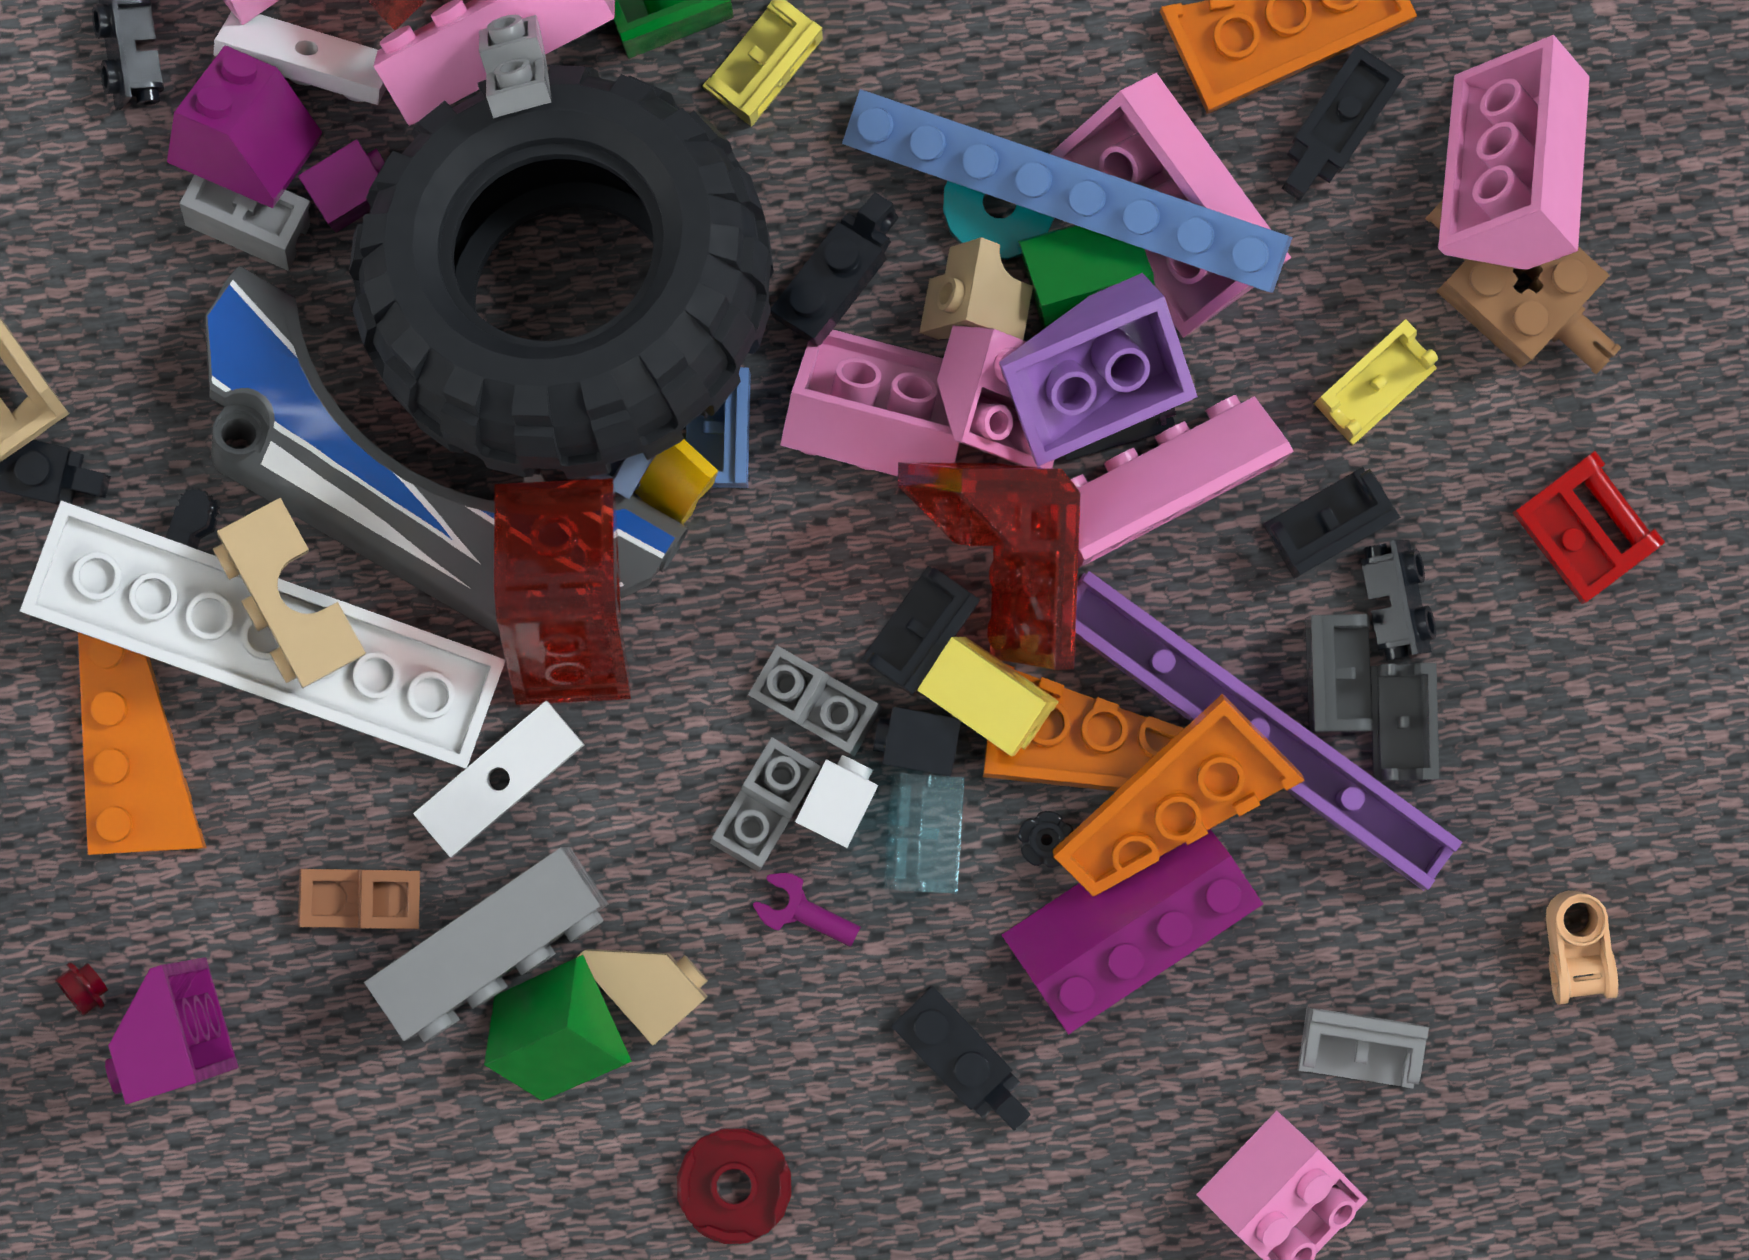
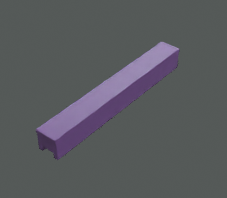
(1332, 782)

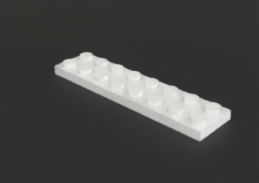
(188, 614)

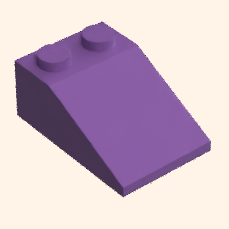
(1098, 370)

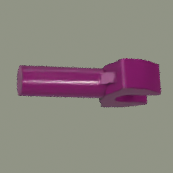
(804, 911)

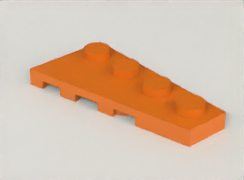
(1252, 44)
(1082, 743)
(130, 757)
(1192, 784)

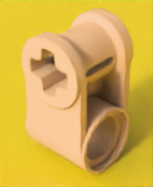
(1580, 952)

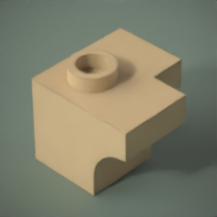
(975, 293)

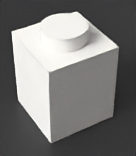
(838, 800)

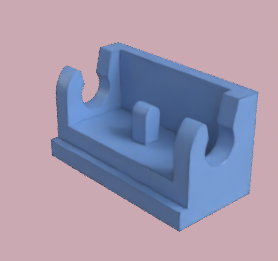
(725, 436)

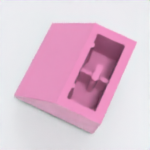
(978, 396)
(1282, 1194)

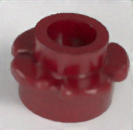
(82, 987)

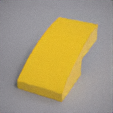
(677, 481)

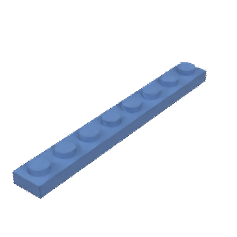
(1067, 191)

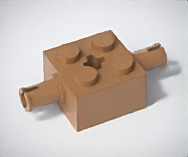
(1544, 312)

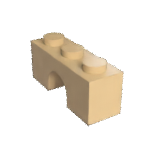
(258, 552)

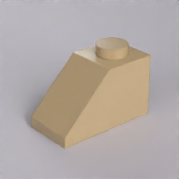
(648, 987)

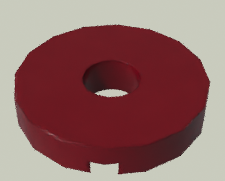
(728, 1220)

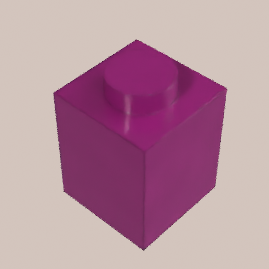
(342, 183)

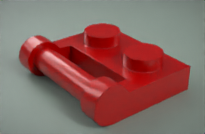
(1574, 538)

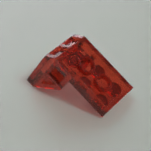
(1034, 535)
(560, 591)

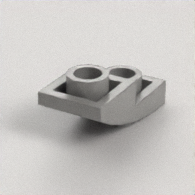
(514, 64)
(815, 700)
(765, 804)

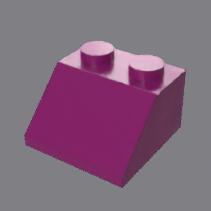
(243, 128)

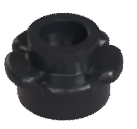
(1031, 833)

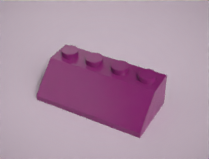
(1103, 947)
(170, 1034)

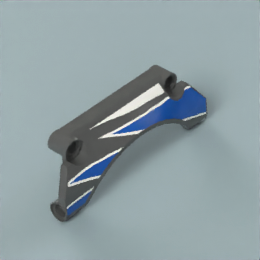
(348, 485)

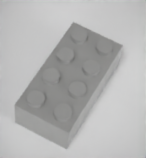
(487, 943)

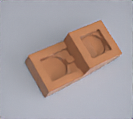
(359, 898)

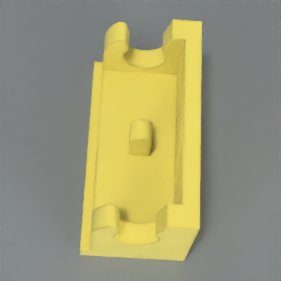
(764, 60)
(1377, 383)
(987, 695)

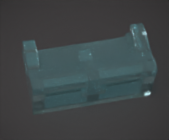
(924, 833)

